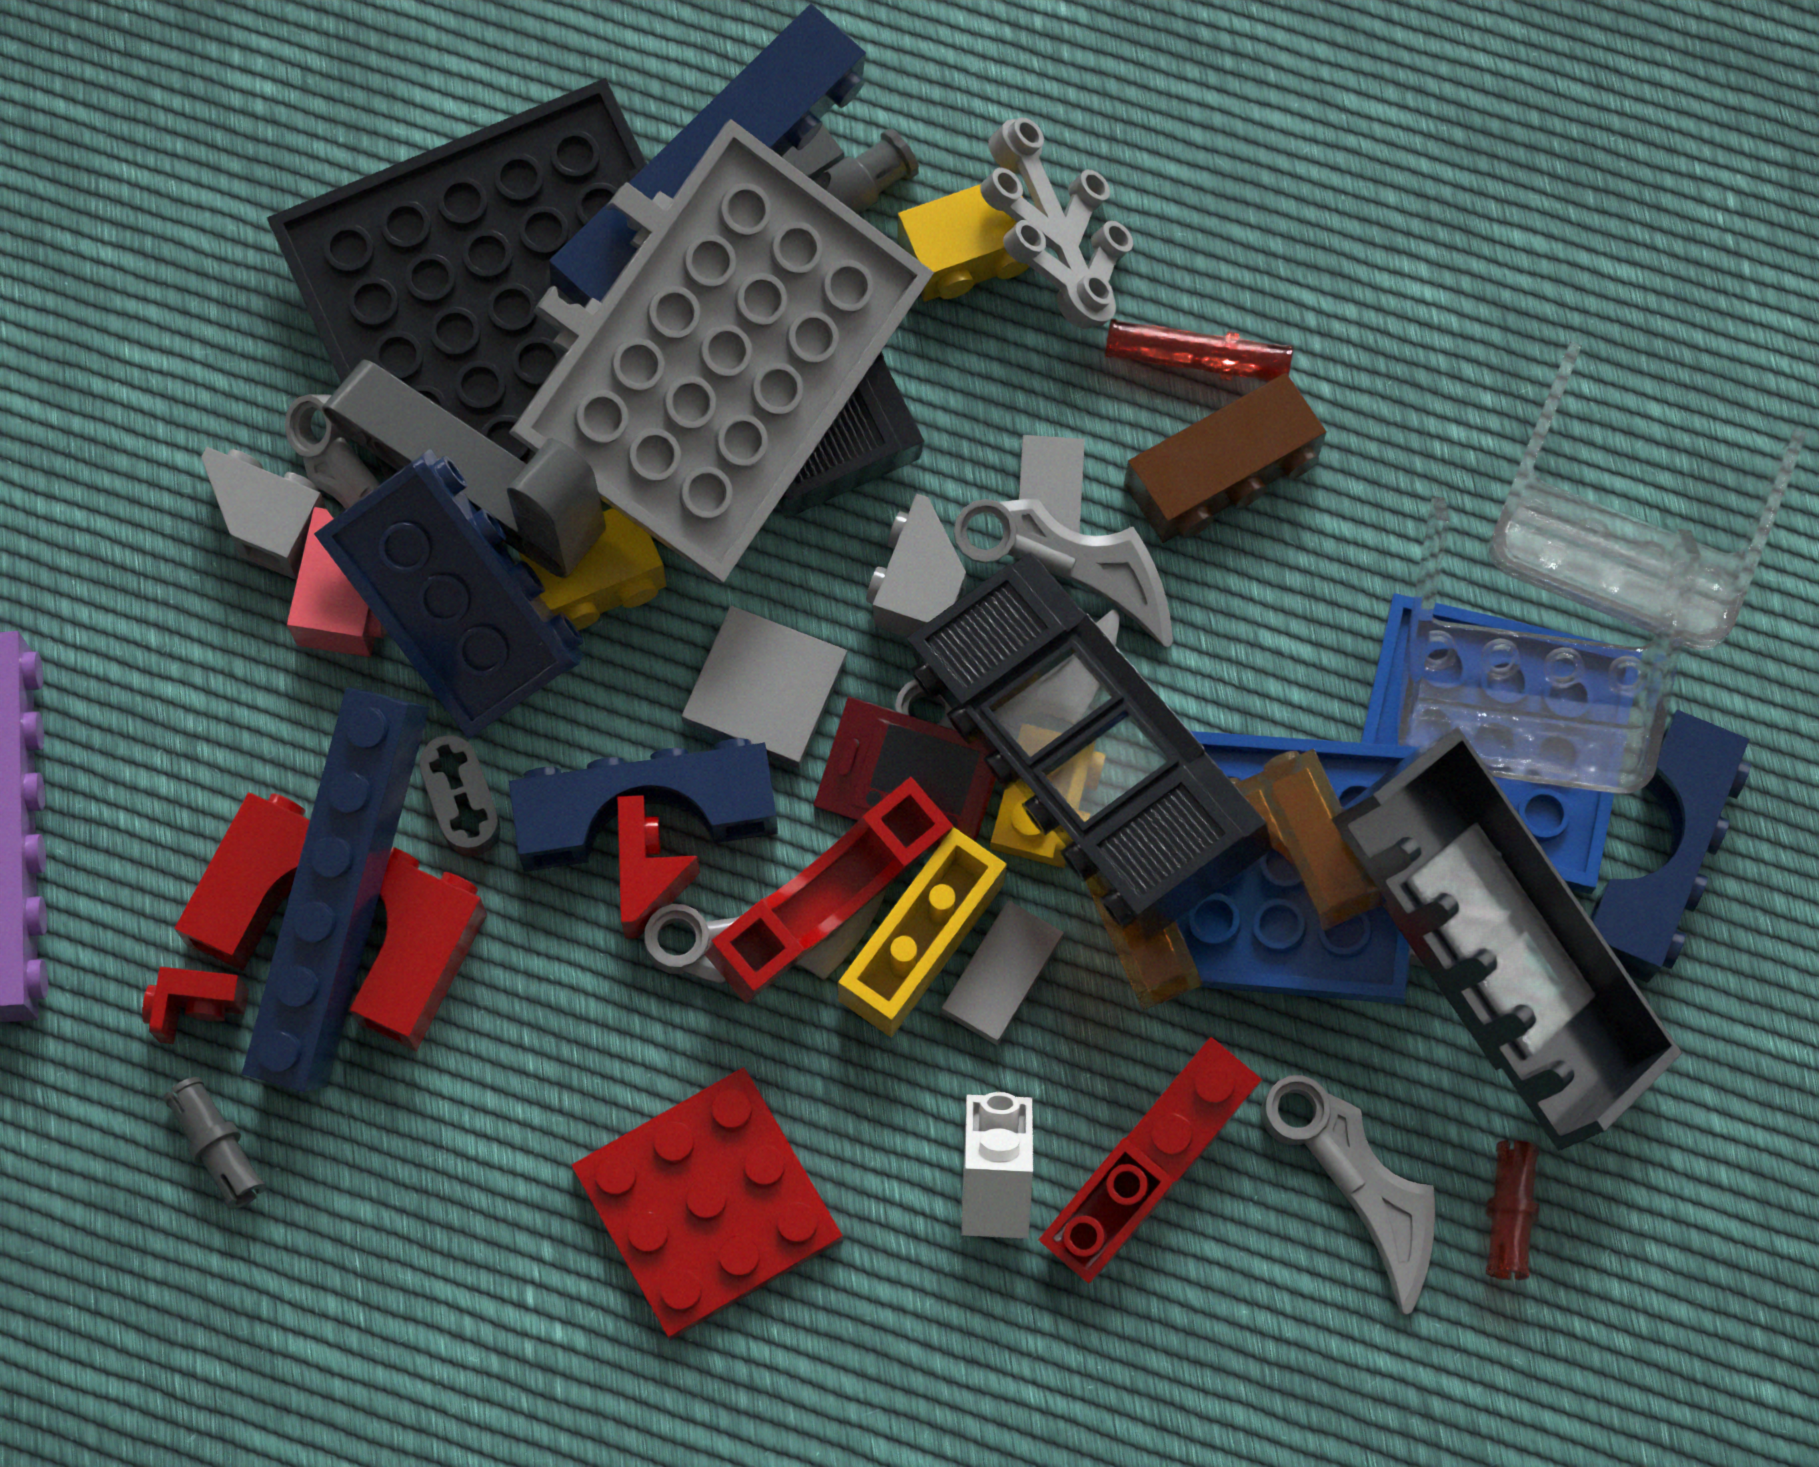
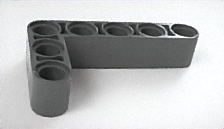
(543, 506)

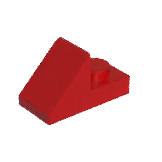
(646, 881)

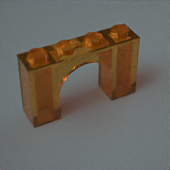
(1298, 809)

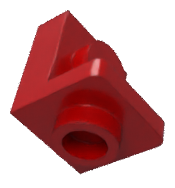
(202, 993)

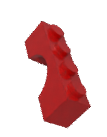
(829, 891)

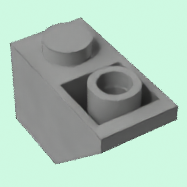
(262, 510)
(921, 574)

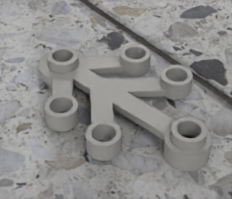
(1084, 290)

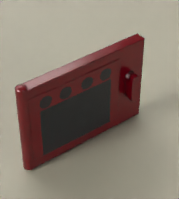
(900, 748)

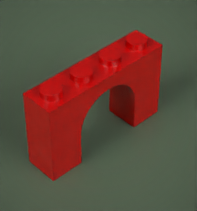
(427, 917)

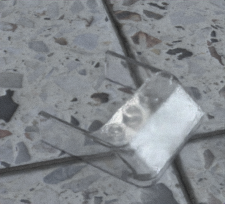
(1614, 558)
(1541, 701)

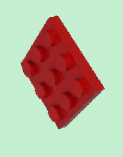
(707, 1203)

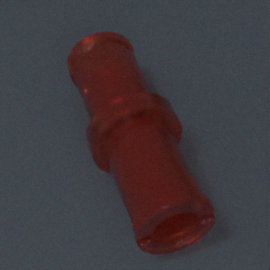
(1512, 1210)

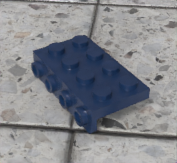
(451, 592)

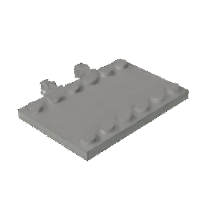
(720, 347)

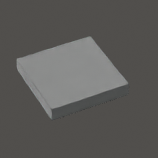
(765, 685)

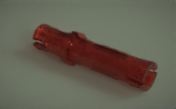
(1198, 351)

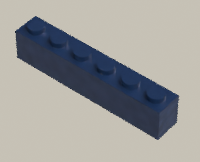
(772, 99)
(335, 890)

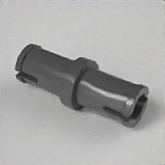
(214, 1142)

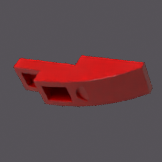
(1150, 1160)

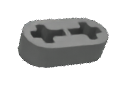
(446, 800)

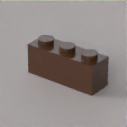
(1225, 459)

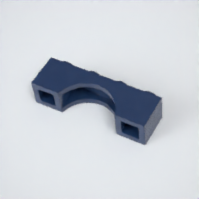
(1692, 780)
(565, 811)

